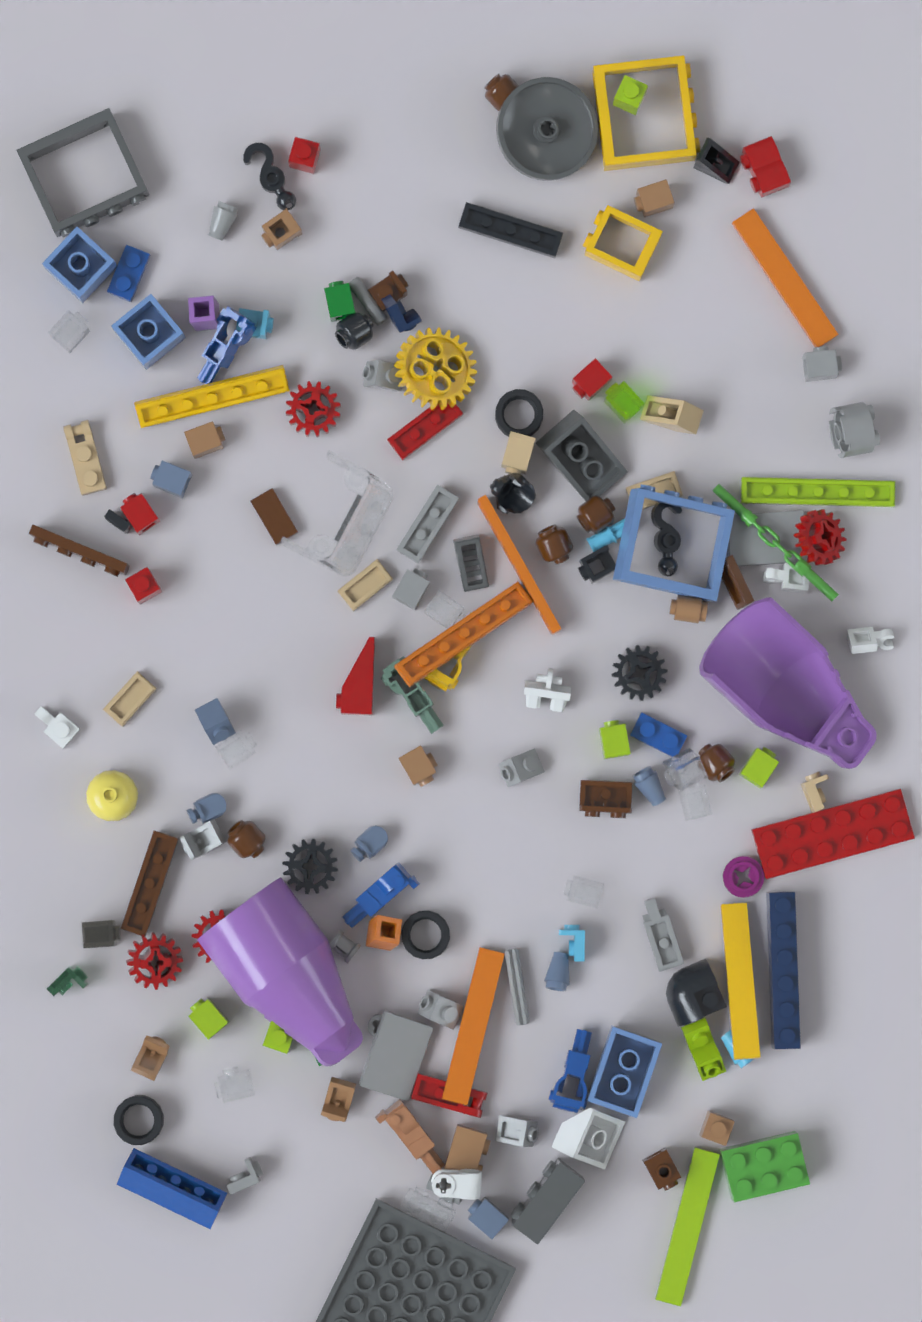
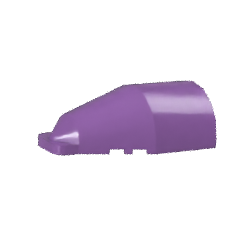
(786, 683)
(285, 971)

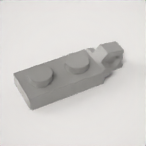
(661, 937)

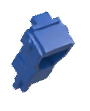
(220, 351)
(380, 894)
(575, 1066)

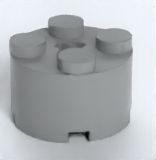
(853, 429)

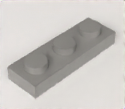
(427, 524)

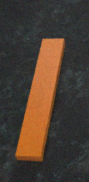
(785, 278)
(518, 565)
(463, 634)
(473, 1026)

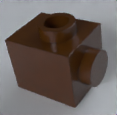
(662, 1169)

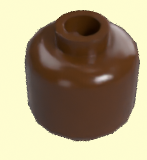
(498, 89)
(596, 514)
(554, 544)
(717, 762)
(246, 839)

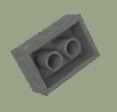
(546, 1200)

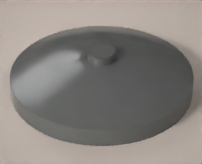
(547, 128)

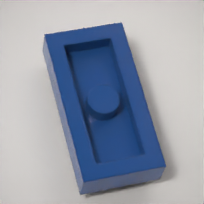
(128, 273)
(658, 735)

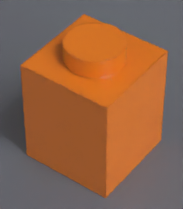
(383, 932)

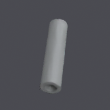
(367, 301)

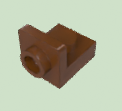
(391, 285)

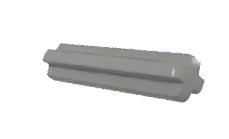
(517, 986)

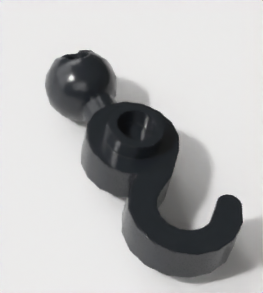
(271, 177)
(666, 539)

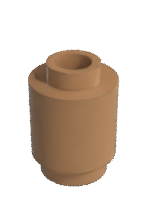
(689, 609)

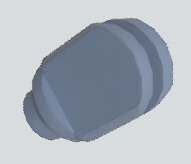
(207, 808)
(370, 843)

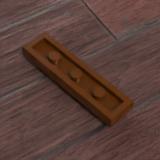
(67, 547)
(149, 883)

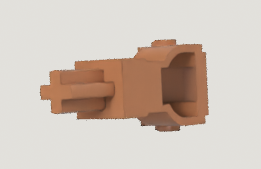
(411, 1134)

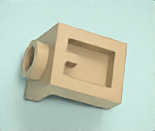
(814, 796)

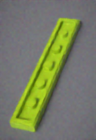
(817, 492)
(687, 1226)

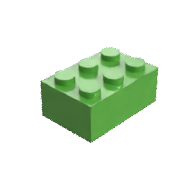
(764, 1166)

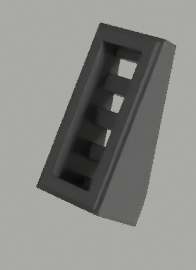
(465, 541)

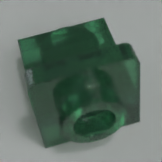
(63, 984)

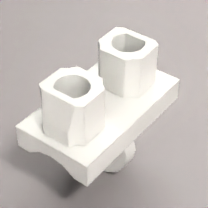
(548, 687)

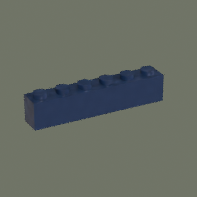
(783, 970)

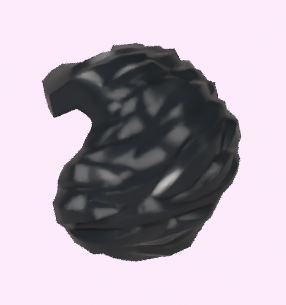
(513, 493)

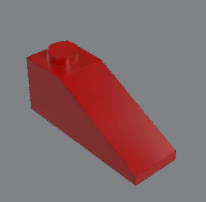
(357, 690)

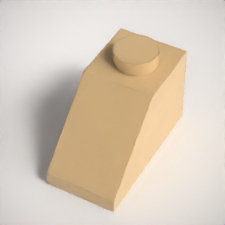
(672, 414)
(518, 453)

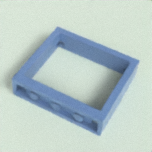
(629, 534)

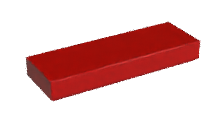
(423, 429)

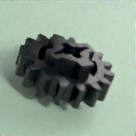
(633, 662)
(296, 864)

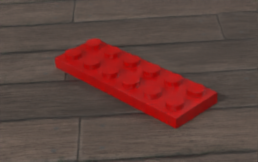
(833, 834)

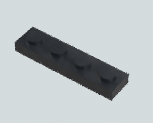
(510, 230)

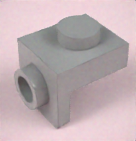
(381, 375)
(521, 767)
(202, 839)
(440, 1009)

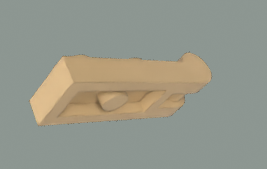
(85, 458)

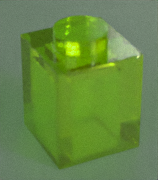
(623, 401)

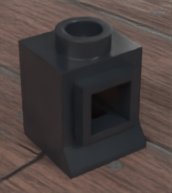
(606, 560)

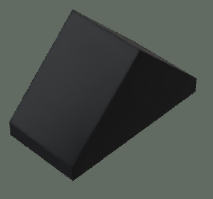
(716, 162)

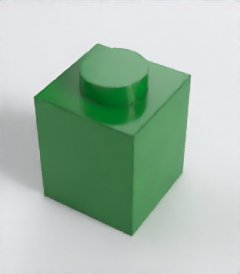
(339, 300)

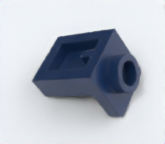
(400, 318)

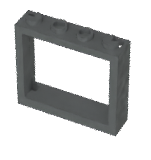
(64, 137)

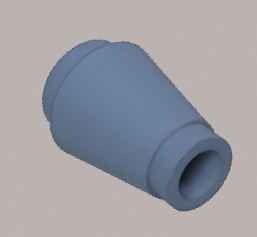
(649, 785)
(558, 972)

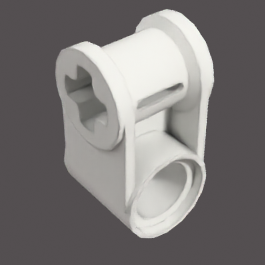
(461, 1183)

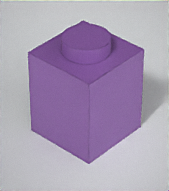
(203, 312)

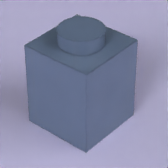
(171, 478)
(215, 721)
(487, 1217)

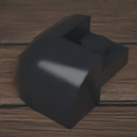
(693, 993)

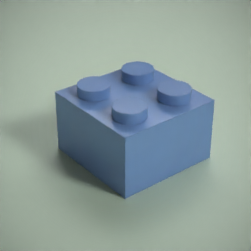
(79, 264)
(148, 331)

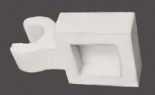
(788, 577)
(866, 640)
(59, 728)

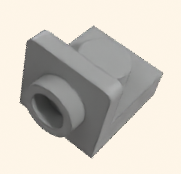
(516, 1131)
(241, 1181)

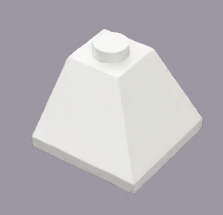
(589, 1137)

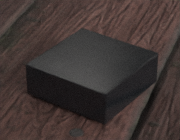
(118, 522)

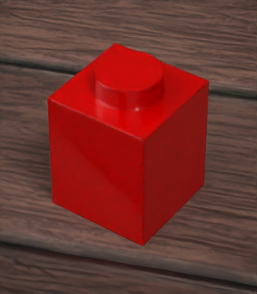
(304, 155)
(591, 380)
(139, 513)
(143, 585)

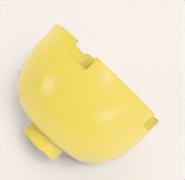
(112, 795)

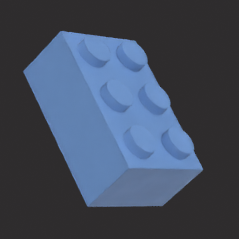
(624, 1071)

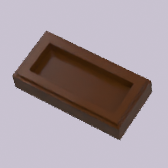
(274, 516)
(736, 584)

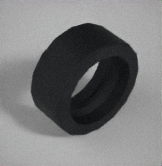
(520, 394)
(406, 937)
(119, 1118)

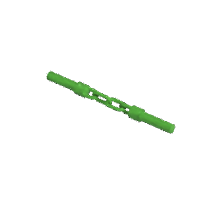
(801, 566)

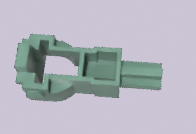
(417, 699)

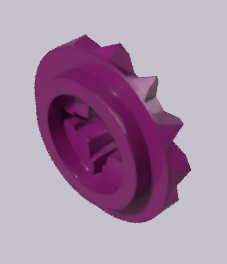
(755, 875)

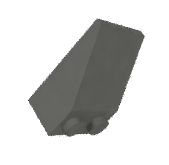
(581, 456)

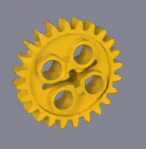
(423, 385)

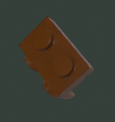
(605, 797)

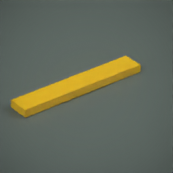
(211, 396)
(740, 981)

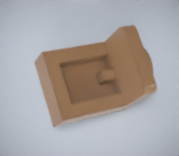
(150, 1057)
(338, 1099)

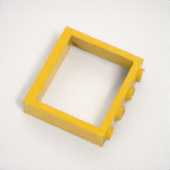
(611, 162)

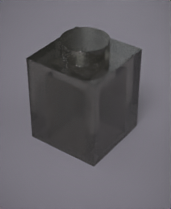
(100, 934)

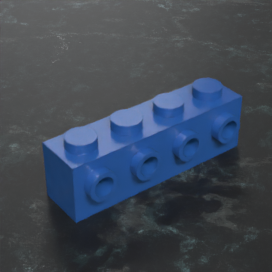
(171, 1188)

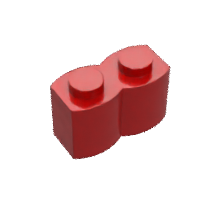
(765, 167)

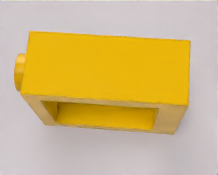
(632, 271)

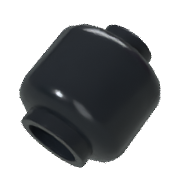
(354, 331)

